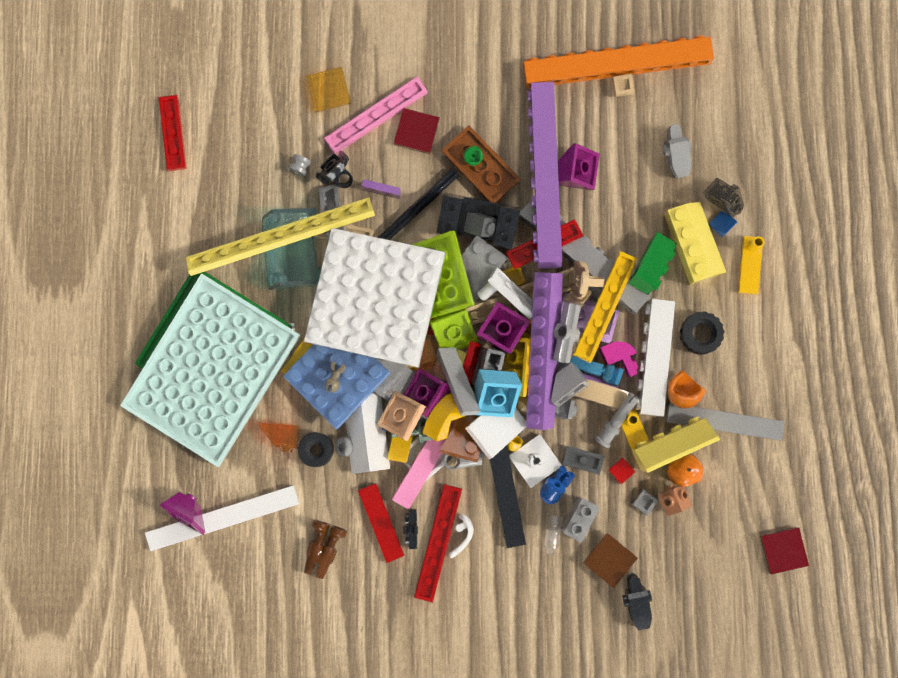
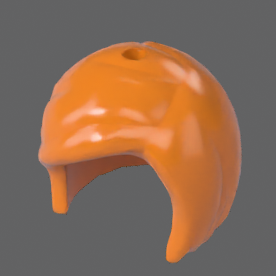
(684, 391)
(678, 473)

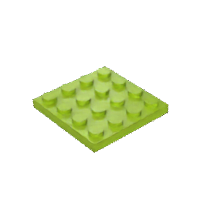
(453, 286)

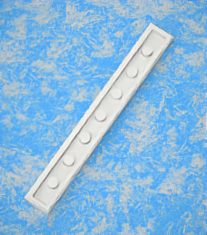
(224, 517)

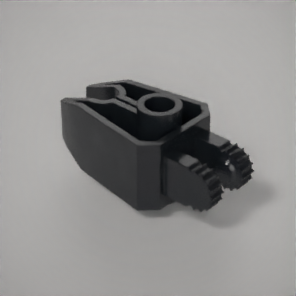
(638, 602)

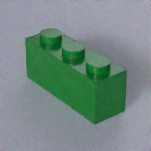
(653, 264)

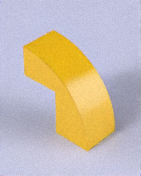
(440, 418)

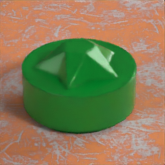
(473, 155)

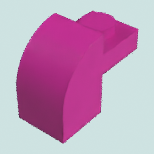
(621, 352)

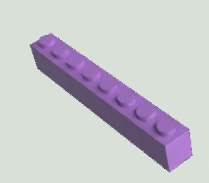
(542, 367)

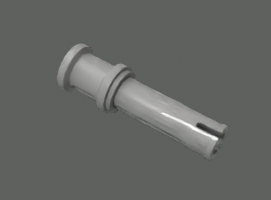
(613, 426)

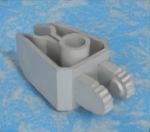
(677, 151)

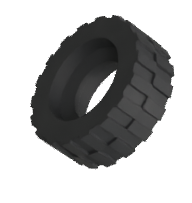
(716, 333)

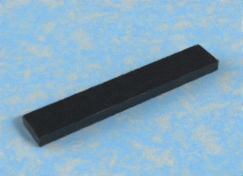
(507, 499)

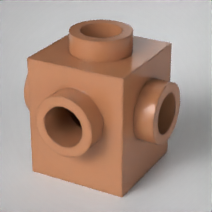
(674, 499)

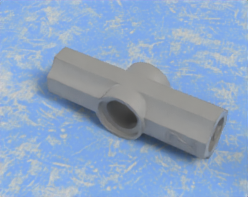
(566, 332)

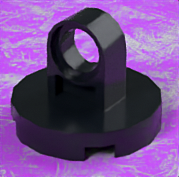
(333, 168)

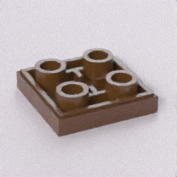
(610, 560)

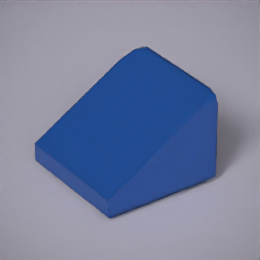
(722, 223)

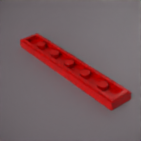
(438, 543)

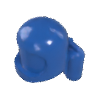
(555, 487)

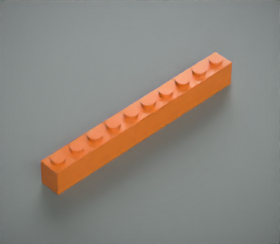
(619, 62)

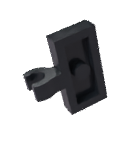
(412, 530)

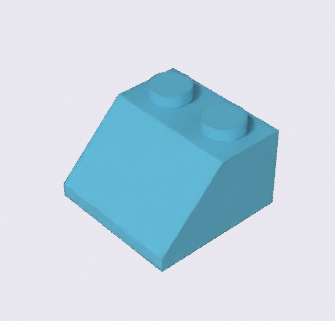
(497, 392)

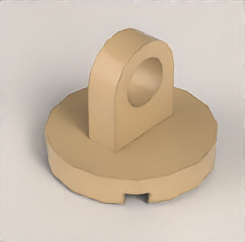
(580, 280)

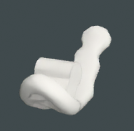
(460, 527)

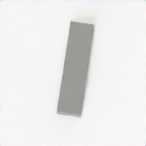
(458, 381)

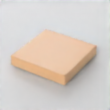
(401, 415)

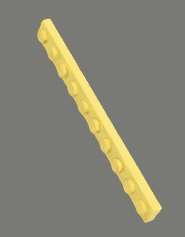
(279, 236)

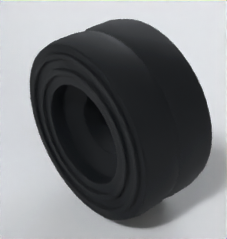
(326, 449)

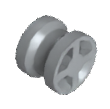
(299, 165)

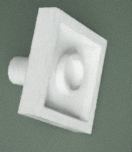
(535, 461)

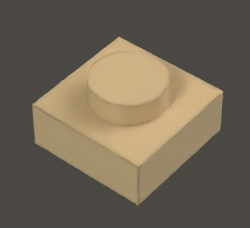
(623, 85)

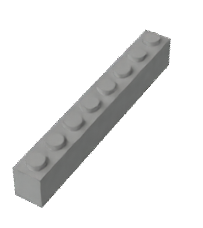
(596, 261)

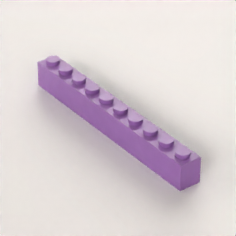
(545, 175)

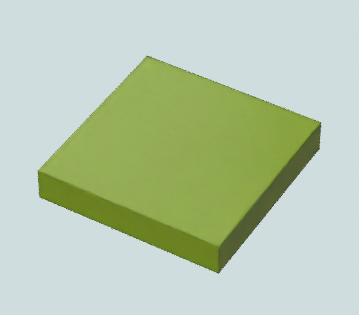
(453, 330)

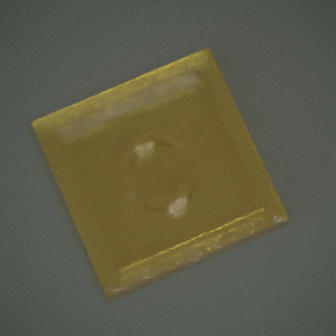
(328, 89)

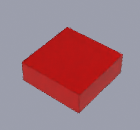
(621, 470)

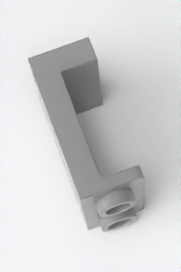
(579, 519)

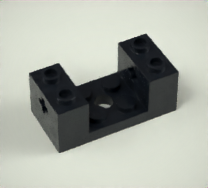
(455, 210)

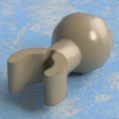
(333, 382)

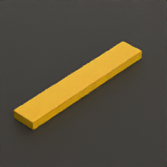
(605, 307)

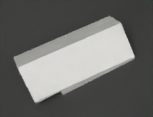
(368, 438)

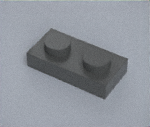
(583, 460)

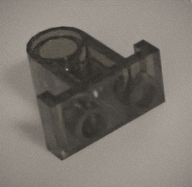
(725, 197)

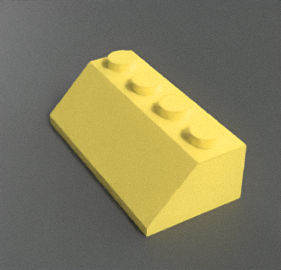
(694, 242)
(674, 444)

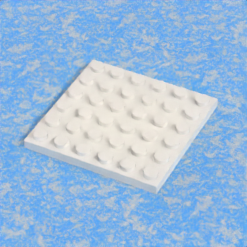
(375, 297)

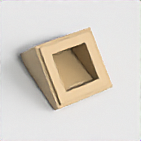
(581, 302)

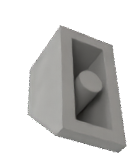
(567, 384)

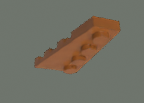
(459, 441)

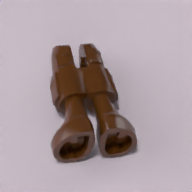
(318, 552)

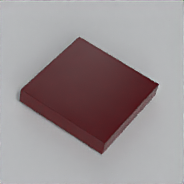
(416, 131)
(784, 550)

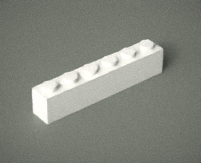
(656, 357)

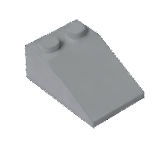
(479, 263)

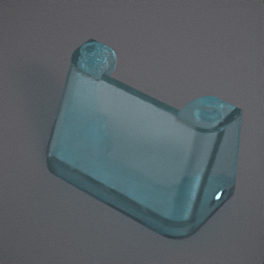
(293, 263)

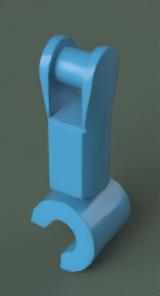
(610, 374)

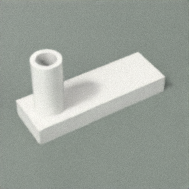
(508, 289)

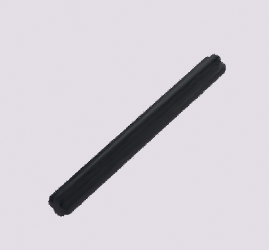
(419, 205)

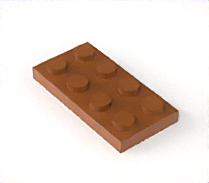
(491, 176)

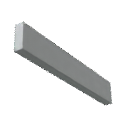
(728, 422)

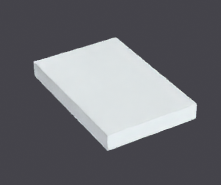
(495, 432)

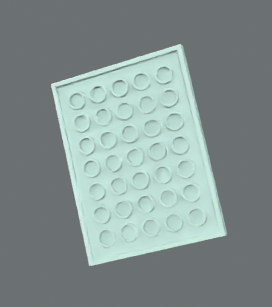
(210, 370)

